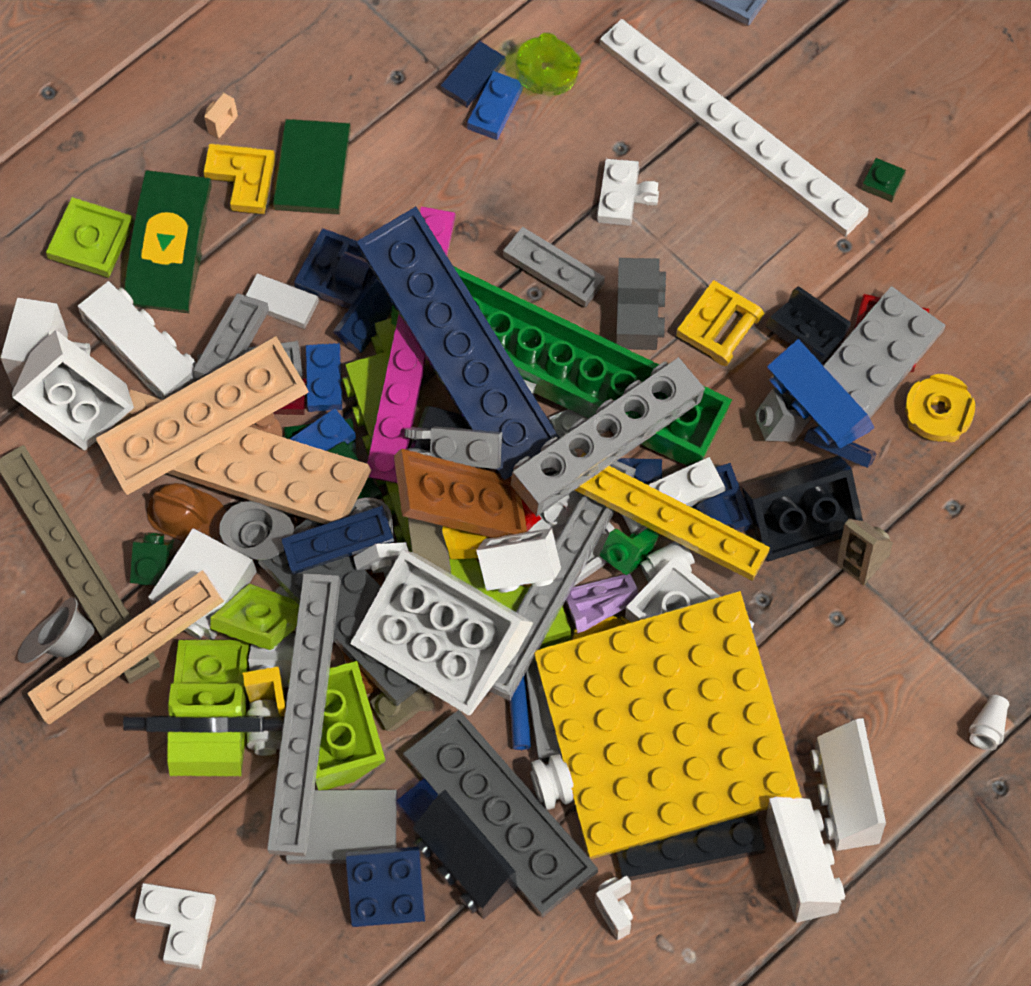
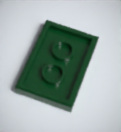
(312, 166)

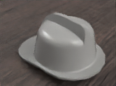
(255, 530)
(57, 635)

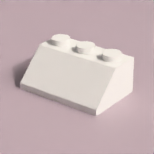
(71, 391)
(668, 591)
(849, 786)
(803, 858)

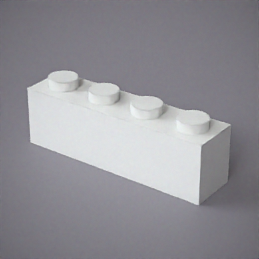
(137, 342)

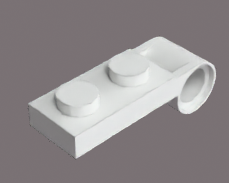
(687, 486)

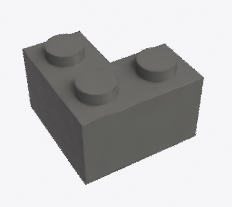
(639, 296)

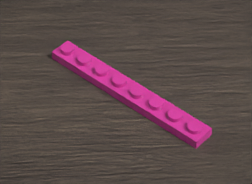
(403, 376)

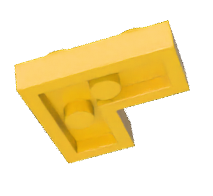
(250, 171)

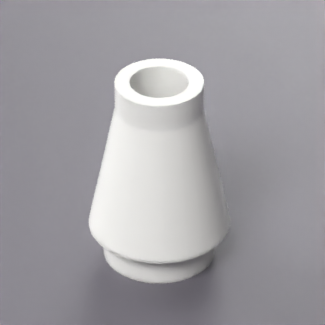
(989, 726)

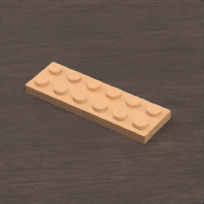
(201, 415)

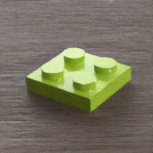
(90, 237)
(257, 617)

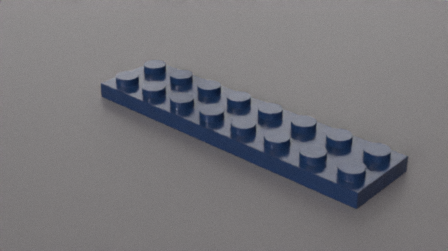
(456, 337)

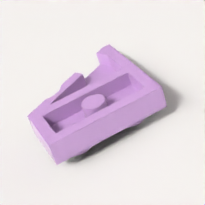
(599, 600)

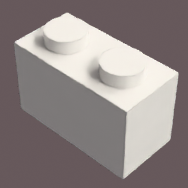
(519, 560)

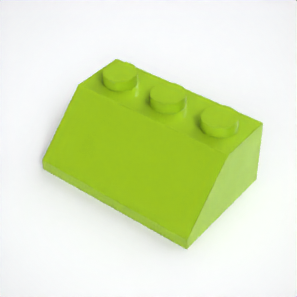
(349, 734)

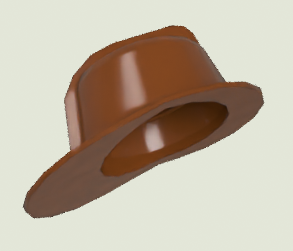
(181, 508)

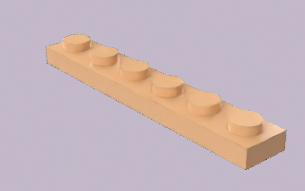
(125, 647)

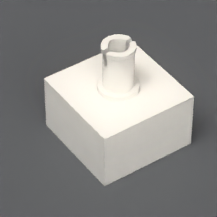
(29, 327)

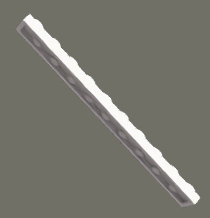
(734, 127)

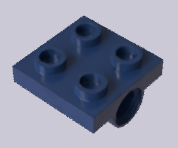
(334, 269)
(729, 505)
(385, 886)

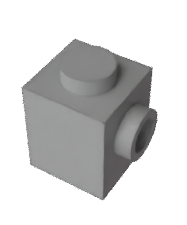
(779, 419)

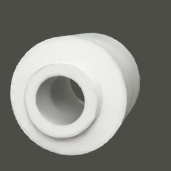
(659, 558)
(268, 741)

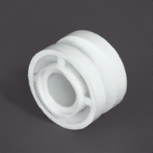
(552, 781)

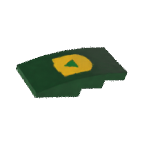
(167, 241)

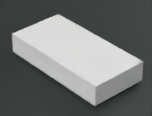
(284, 300)

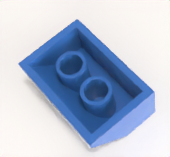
(819, 396)

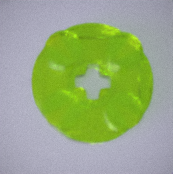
(549, 50)

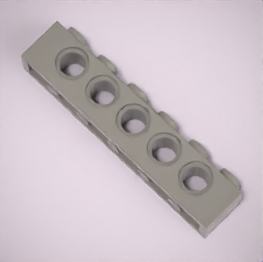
(543, 491)

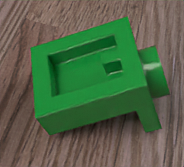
(628, 552)

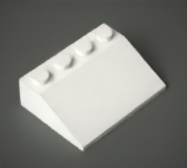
(440, 632)

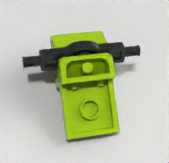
(207, 710)

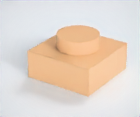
(220, 115)

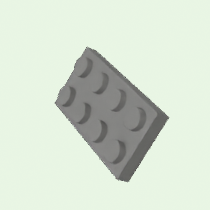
(883, 349)

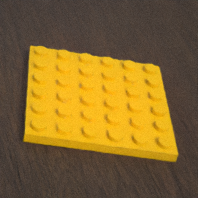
(666, 725)

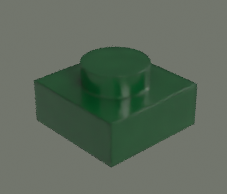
(883, 180)

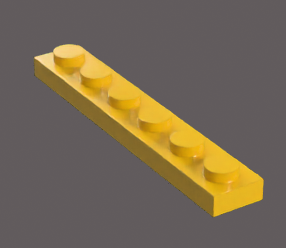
(676, 521)

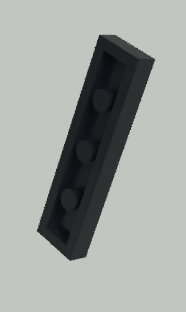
(693, 849)

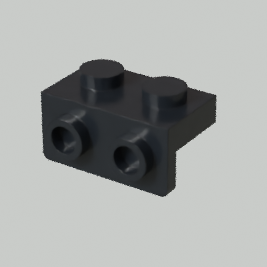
(810, 322)

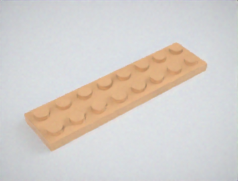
(273, 471)

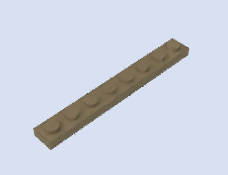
(69, 551)

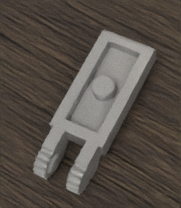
(461, 446)

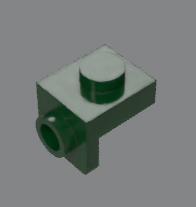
(149, 558)

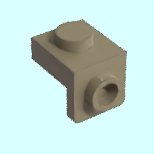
(393, 716)

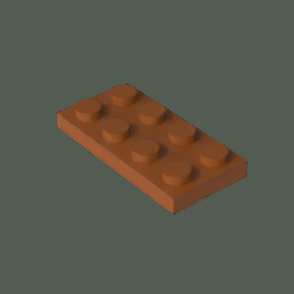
(457, 495)

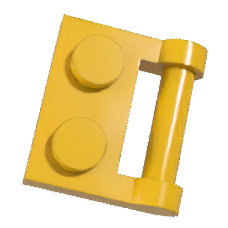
(710, 317)

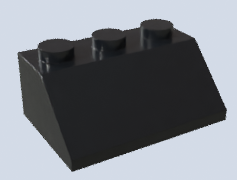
(802, 506)
(464, 856)

